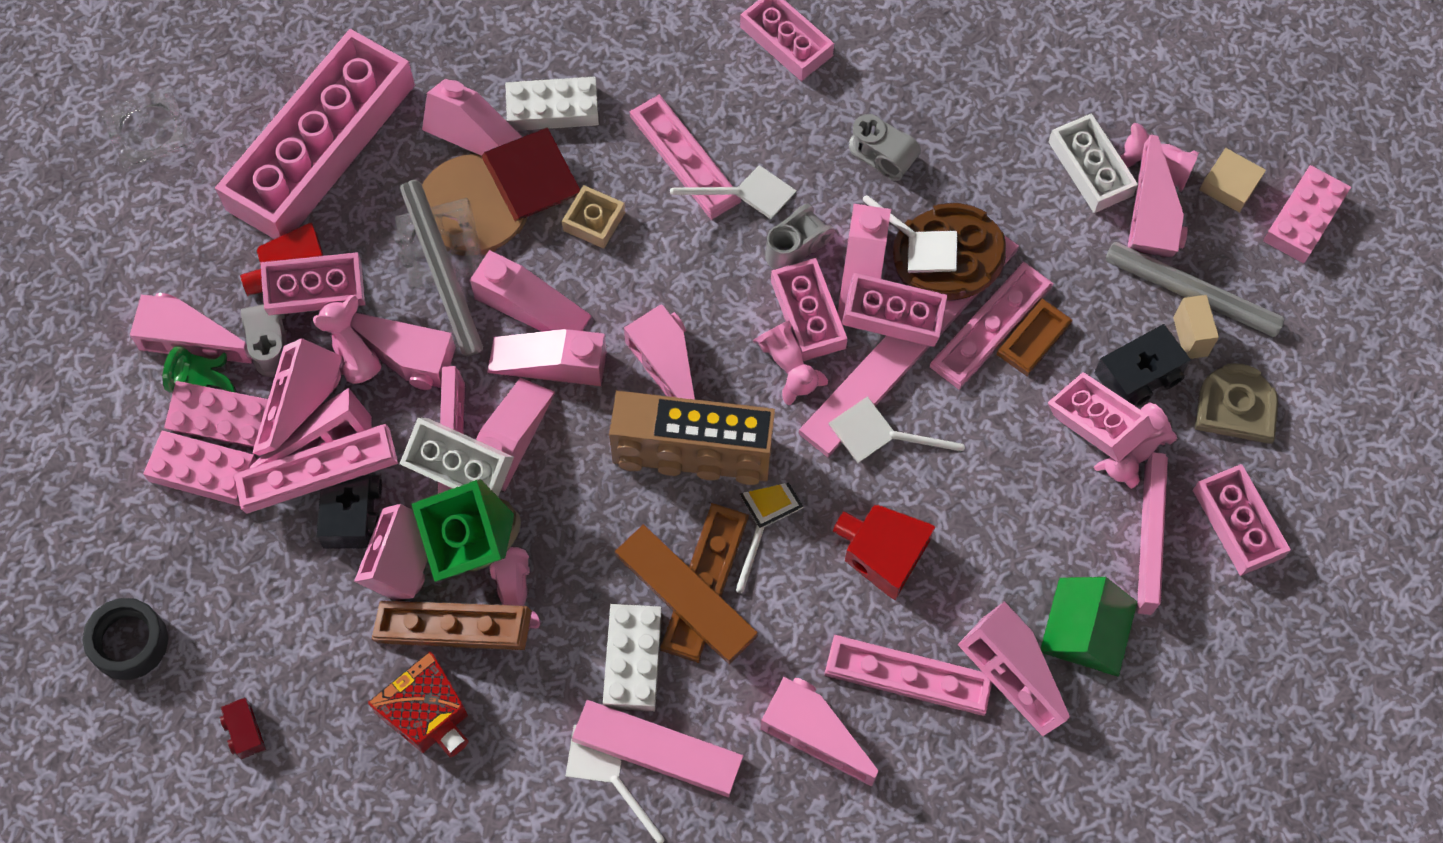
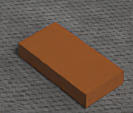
(1034, 337)

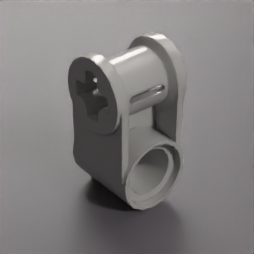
(885, 149)
(801, 234)
(263, 336)

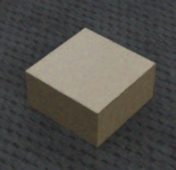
(1232, 180)
(593, 216)
(1196, 326)

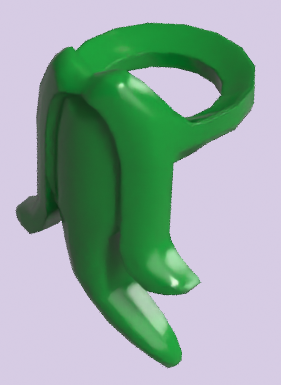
(194, 369)

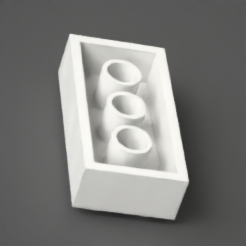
(552, 103)
(1092, 163)
(454, 457)
(632, 657)

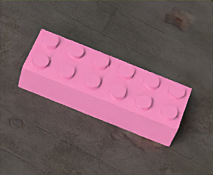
(316, 135)

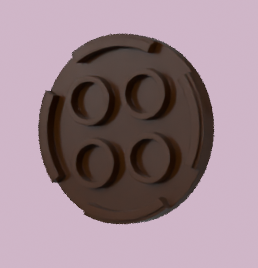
(979, 251)

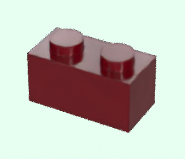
(243, 728)

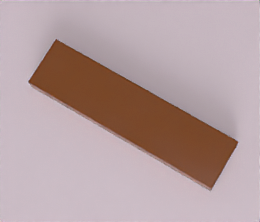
(713, 564)
(686, 594)
(452, 625)

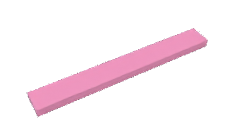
(876, 376)

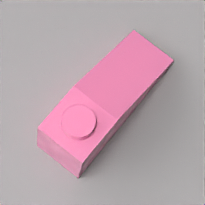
(465, 118)
(1157, 209)
(864, 247)
(524, 296)
(169, 322)
(661, 348)
(407, 349)
(551, 355)
(300, 385)
(516, 421)
(329, 422)
(1015, 664)
(810, 725)

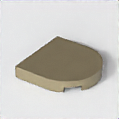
(1238, 404)

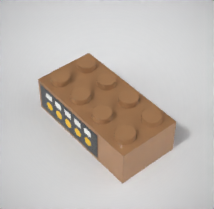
(691, 437)

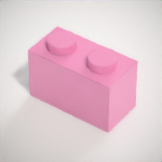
(394, 555)

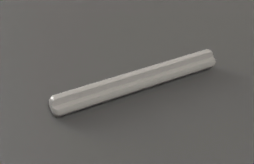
(441, 268)
(1190, 286)

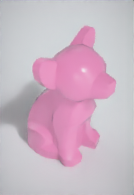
(1178, 161)
(788, 355)
(357, 360)
(1128, 467)
(511, 580)

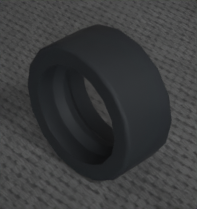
(106, 616)

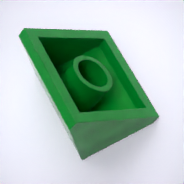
(463, 529)
(1089, 623)

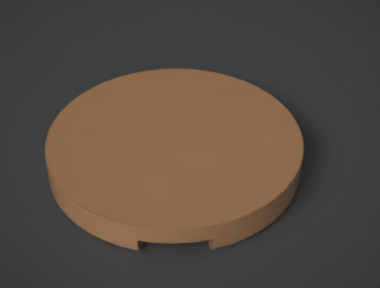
(470, 179)

